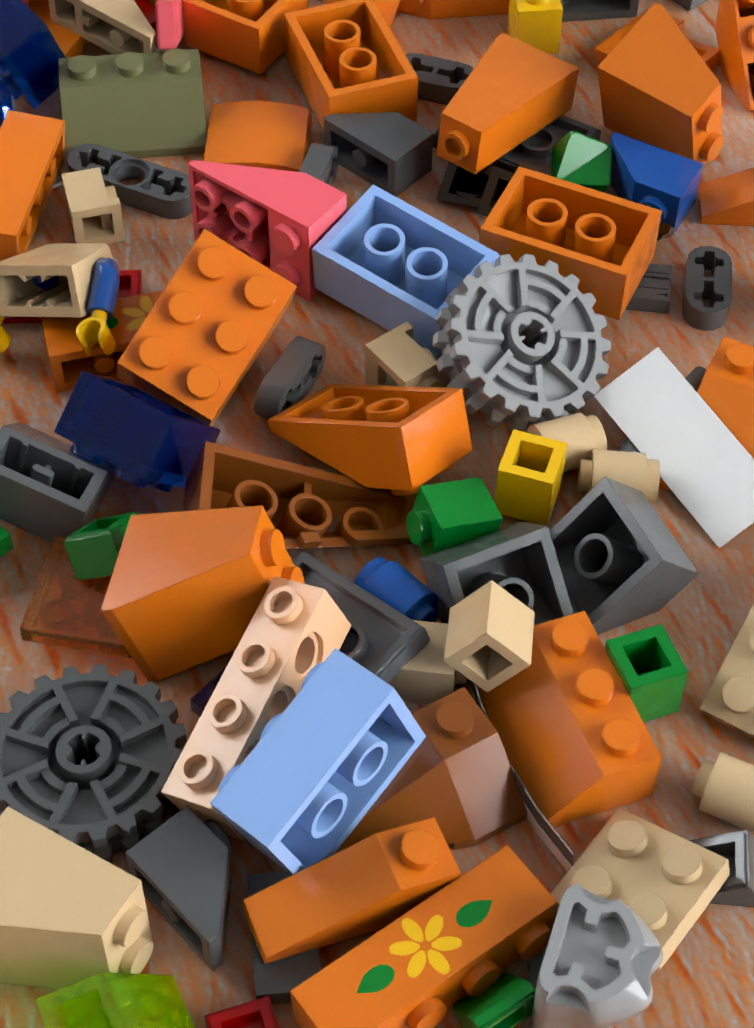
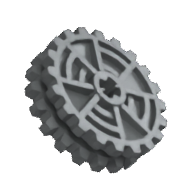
(91, 757)

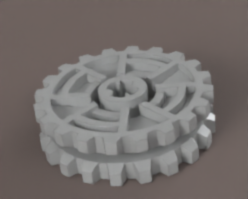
(521, 342)

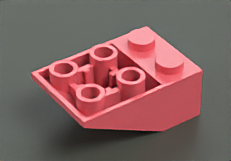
(266, 215)

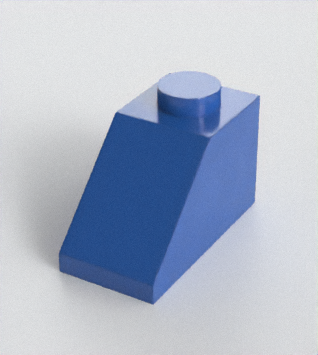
(654, 178)

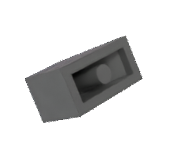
(381, 148)
(188, 880)

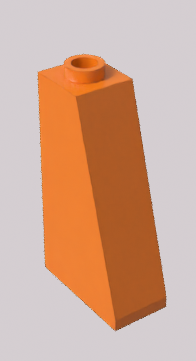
(504, 103)

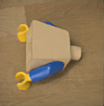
(62, 283)

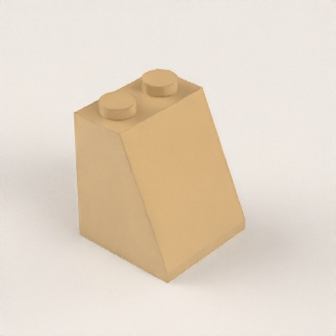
(65, 910)

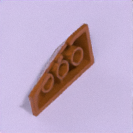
(301, 501)
(453, 775)

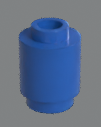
(398, 589)

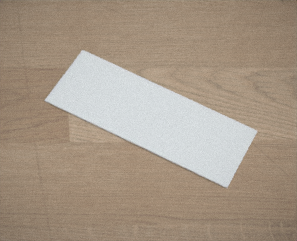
(694, 447)

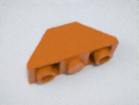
(736, 41)

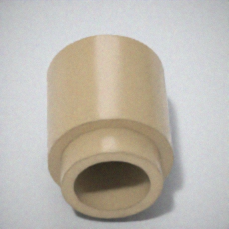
(578, 431)
(622, 466)
(727, 790)

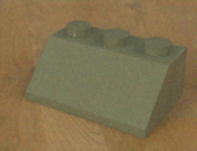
(134, 102)

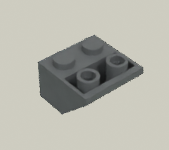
(46, 484)

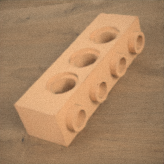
(283, 642)

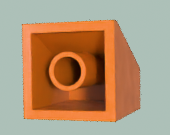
(662, 90)
(192, 584)

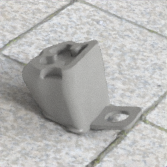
(593, 965)

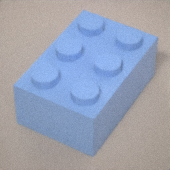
(395, 263)
(319, 764)

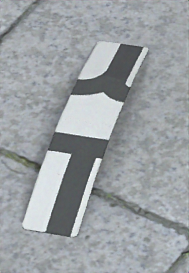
(536, 818)

